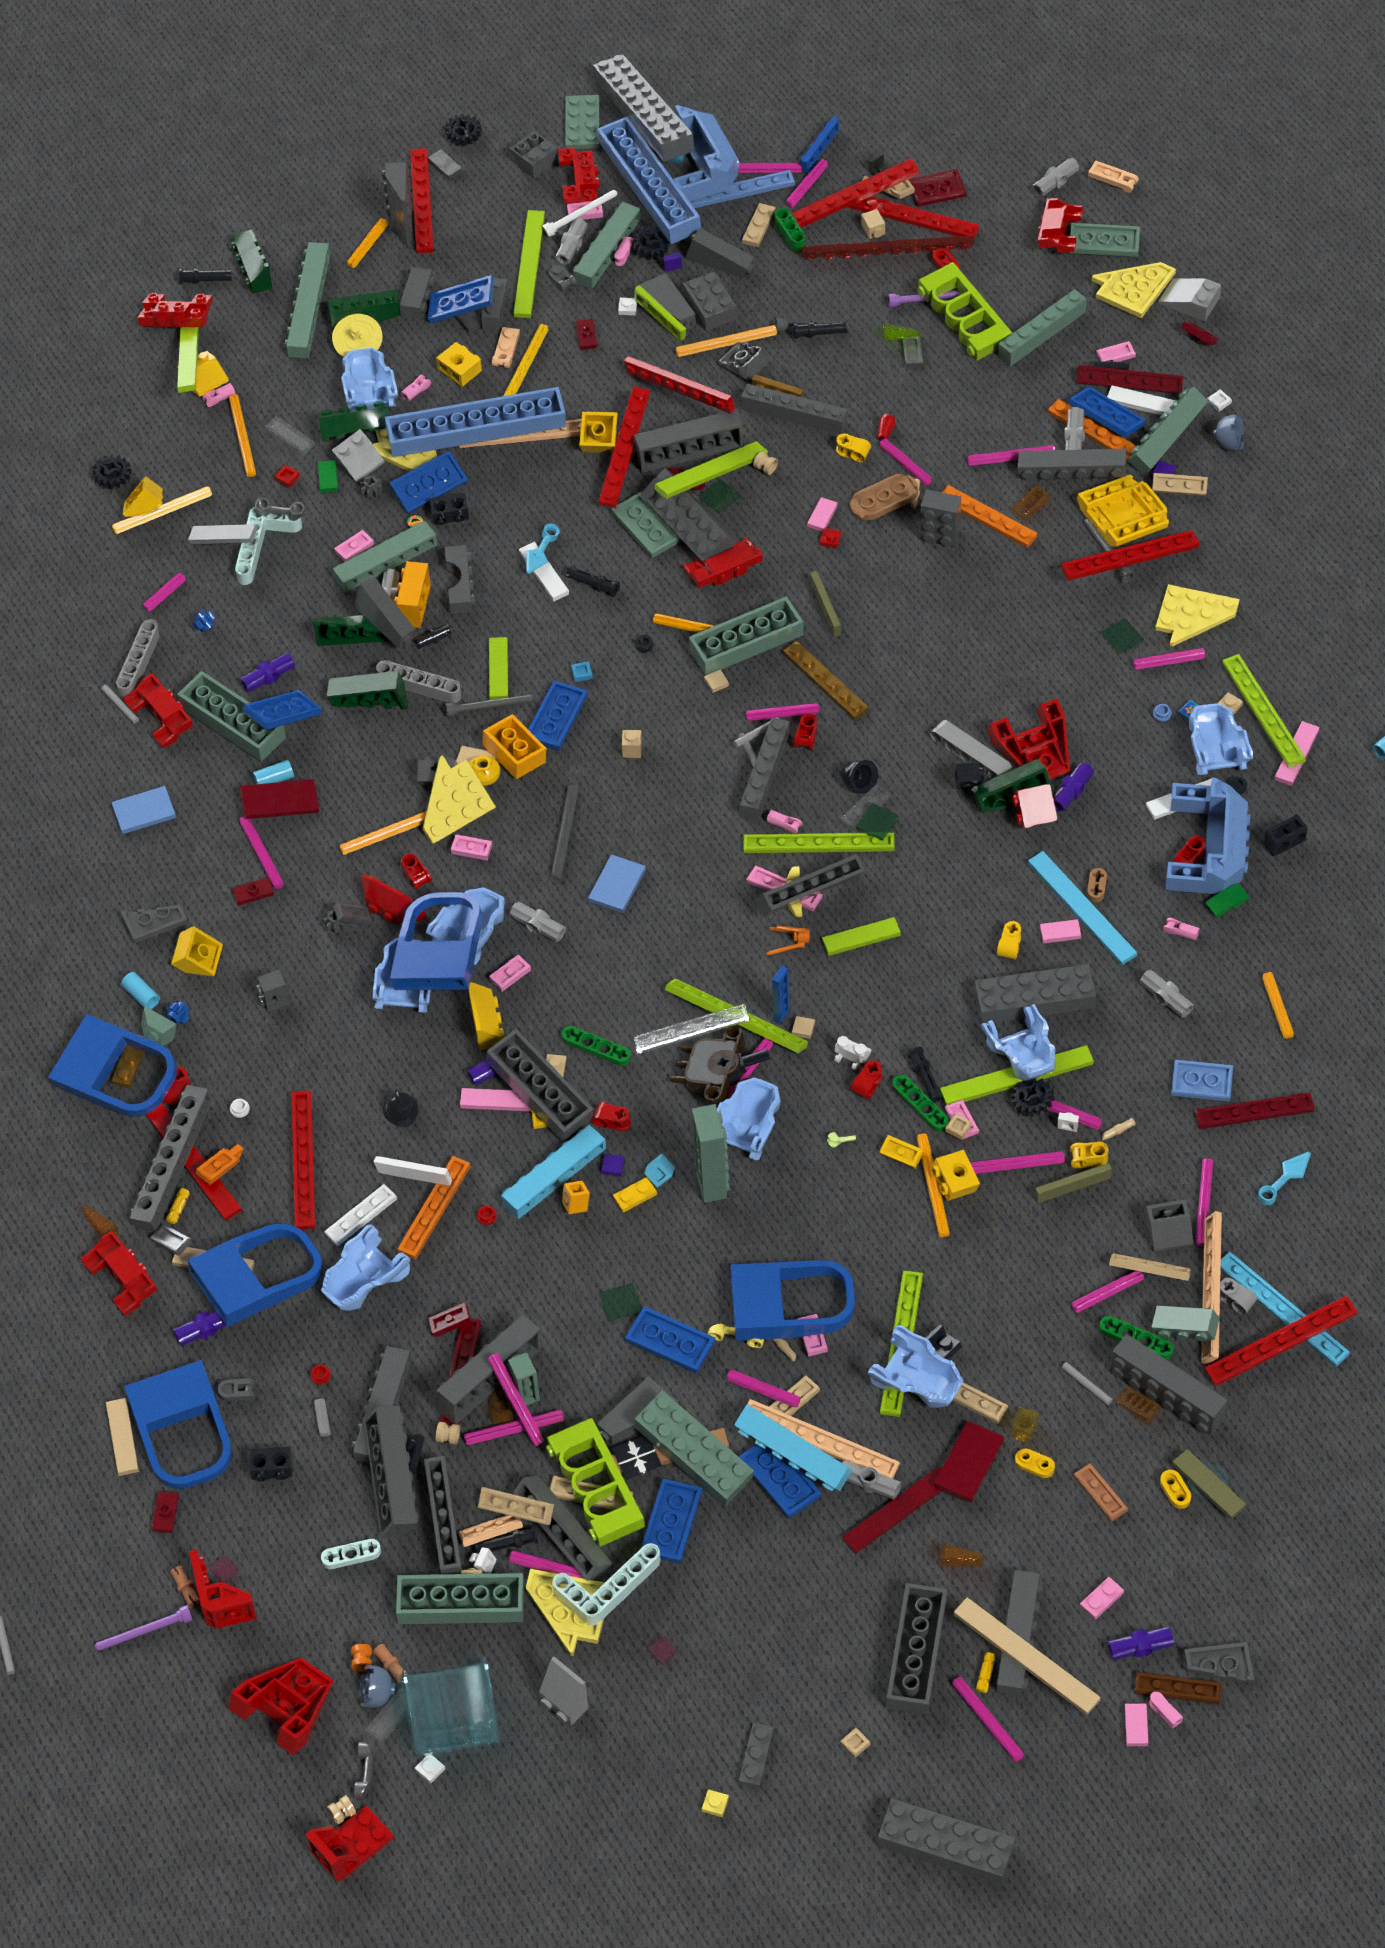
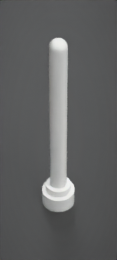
(551, 228)

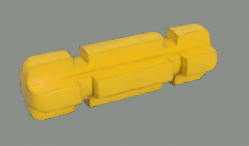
(177, 1206)
(986, 1672)

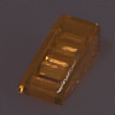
(1036, 490)
(99, 1222)
(501, 1415)
(1144, 1417)
(959, 1557)

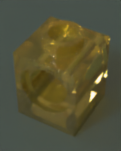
(1028, 1418)

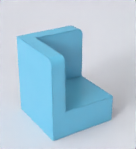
(659, 1170)

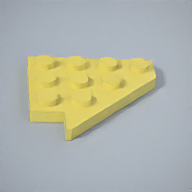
(1134, 287)
(406, 462)
(1192, 612)
(454, 800)
(562, 1619)

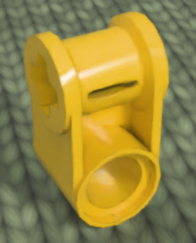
(854, 447)
(1010, 940)
(1088, 1154)

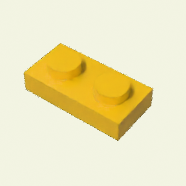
(901, 1151)
(634, 1194)

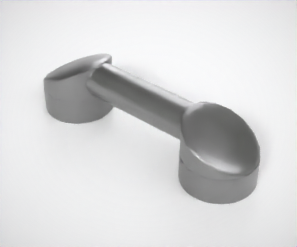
(263, 507)
(362, 1788)

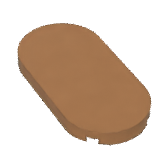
(884, 497)

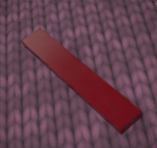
(1129, 379)
(1254, 1110)
(464, 1350)
(892, 1513)

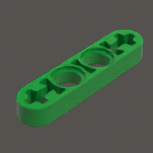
(598, 1043)
(922, 1102)
(1138, 1334)

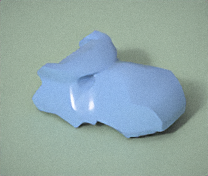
(367, 378)
(1218, 739)
(454, 920)
(383, 989)
(1027, 1050)
(750, 1115)
(362, 1270)
(918, 1370)

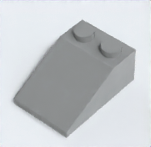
(1191, 296)
(563, 1692)

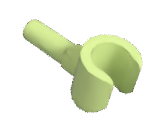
(834, 1140)

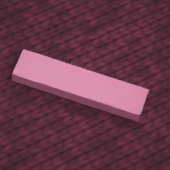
(1304, 739)
(767, 881)
(492, 1100)

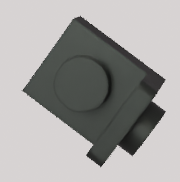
(877, 164)

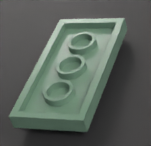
(582, 121)
(1106, 239)
(645, 525)

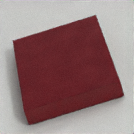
(938, 188)

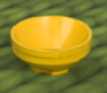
(488, 774)

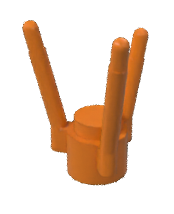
(800, 935)

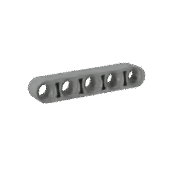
(138, 657)
(424, 682)
(969, 749)

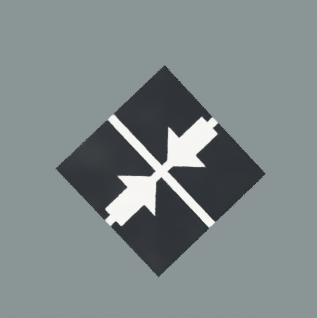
(636, 1457)

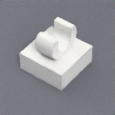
(484, 1560)

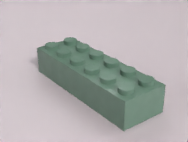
(746, 636)
(224, 713)
(710, 1153)
(693, 1448)
(460, 1598)

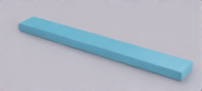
(1082, 908)
(1280, 1307)

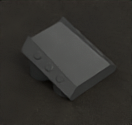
(744, 360)

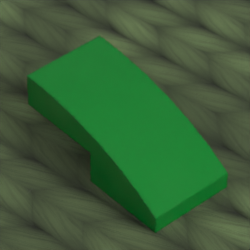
(1226, 899)

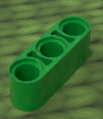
(789, 230)

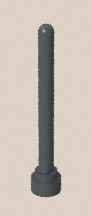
(1125, 573)
(453, 709)

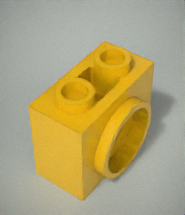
(459, 364)
(949, 1183)

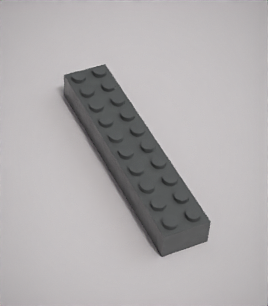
(643, 107)

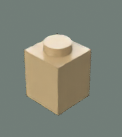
(873, 224)
(631, 743)

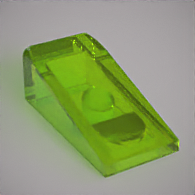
(896, 332)

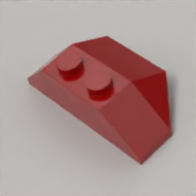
(386, 900)

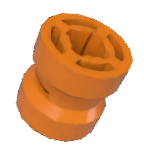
(361, 1655)

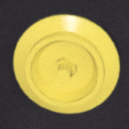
(355, 333)

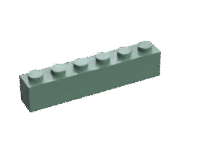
(608, 240)
(1042, 327)
(1168, 430)
(385, 556)

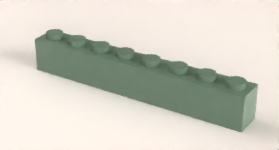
(308, 300)

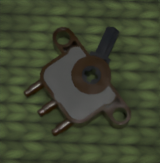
(717, 1065)

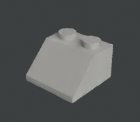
(358, 456)

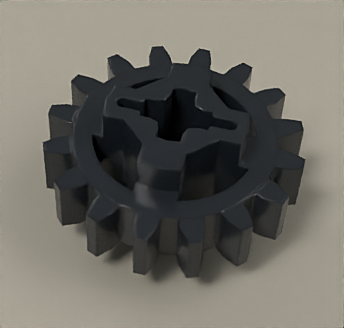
(463, 129)
(650, 242)
(112, 471)
(1033, 1097)

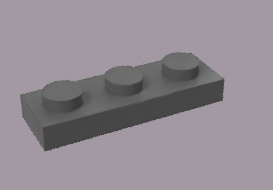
(756, 1755)

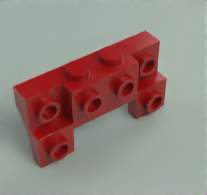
(584, 173)
(1054, 225)
(173, 313)
(725, 565)
(163, 706)
(125, 1269)

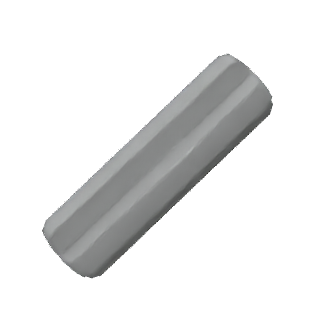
(322, 1417)

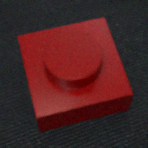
(287, 476)
(830, 538)

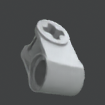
(1237, 1296)

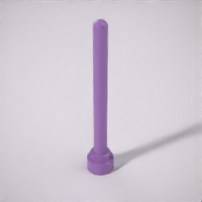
(894, 300)
(181, 1615)

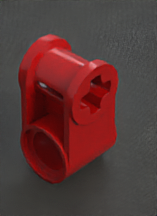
(806, 734)
(1189, 854)
(416, 874)
(867, 1079)
(177, 1087)
(610, 1116)

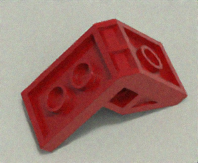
(230, 1607)
(350, 1845)

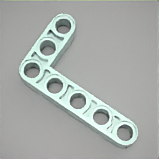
(250, 552)
(609, 1588)

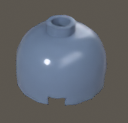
(1229, 433)
(376, 1687)

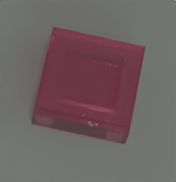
(224, 1569)
(663, 1650)

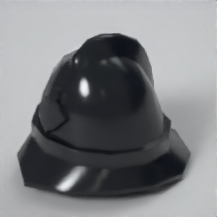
(860, 775)
(400, 1109)

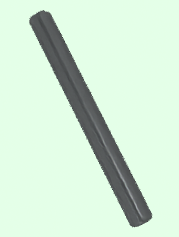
(564, 833)

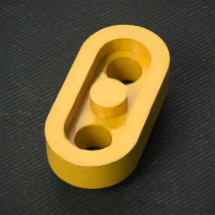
(1034, 1463)
(1175, 1490)

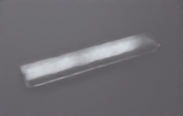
(691, 1028)

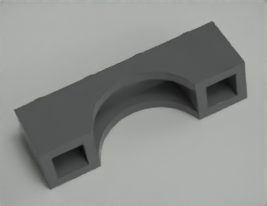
(460, 595)

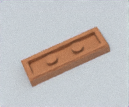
(1100, 1492)

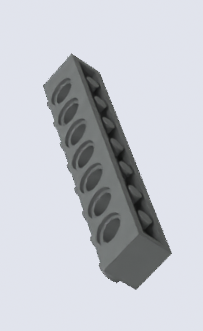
(179, 1151)

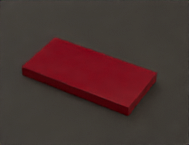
(279, 799)
(969, 1461)

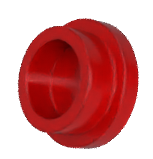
(486, 1215)
(320, 1374)

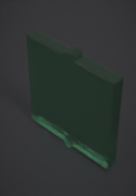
(719, 496)
(1122, 636)
(877, 821)
(620, 1302)

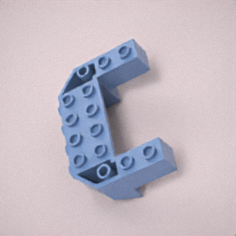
(712, 156)
(1224, 840)

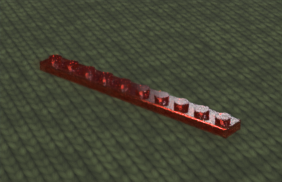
(881, 247)

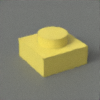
(715, 1803)

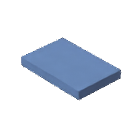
(143, 810)
(617, 883)
(1202, 1080)

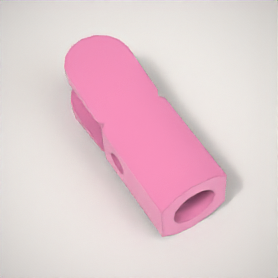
(623, 251)
(415, 388)
(215, 396)
(782, 821)
(1183, 930)
(1165, 1709)

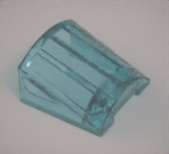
(450, 1709)

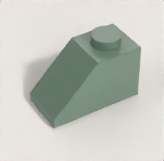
(157, 1027)

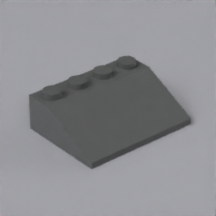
(398, 199)

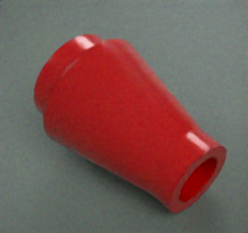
(886, 426)

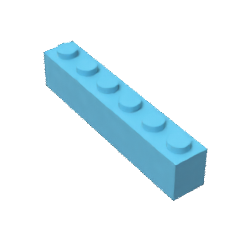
(553, 1171)
(793, 1447)

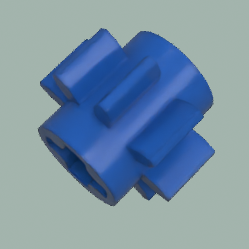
(203, 620)
(178, 1012)

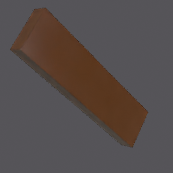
(1178, 1688)

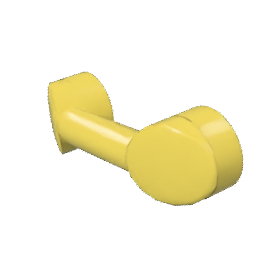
(796, 909)
(721, 1329)

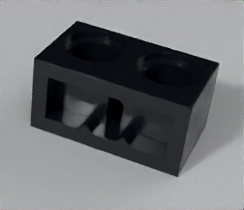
(449, 508)
(1285, 835)
(270, 1458)

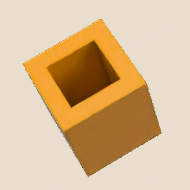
(575, 1197)

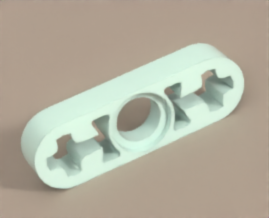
(352, 1546)

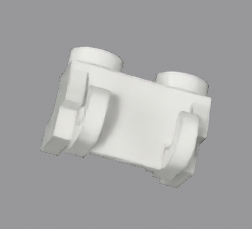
(850, 1050)

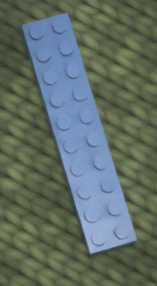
(649, 180)
(475, 421)

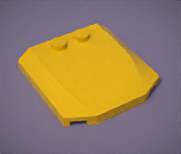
(1117, 510)

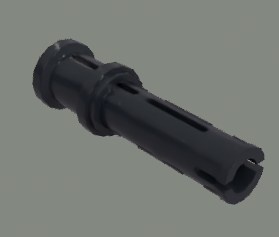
(196, 275)
(816, 329)
(601, 583)
(922, 1067)
(516, 1539)

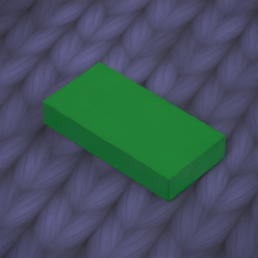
(328, 476)

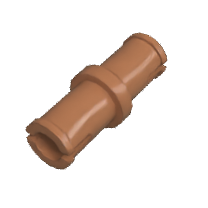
(185, 1586)
(390, 1663)

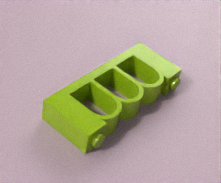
(951, 277)
(615, 1523)

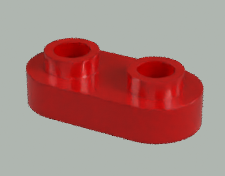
(946, 256)

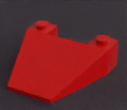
(1044, 742)
(289, 1696)

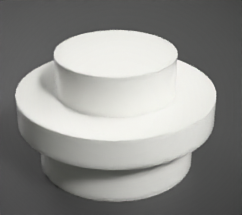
(239, 1108)

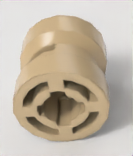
(765, 463)
(446, 1432)
(341, 1809)

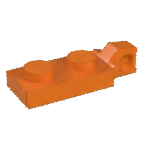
(219, 1164)

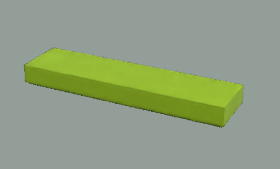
(660, 313)
(498, 668)
(861, 936)

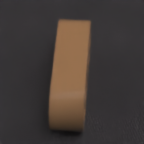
(1093, 884)

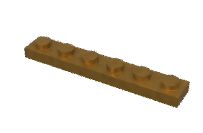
(825, 680)

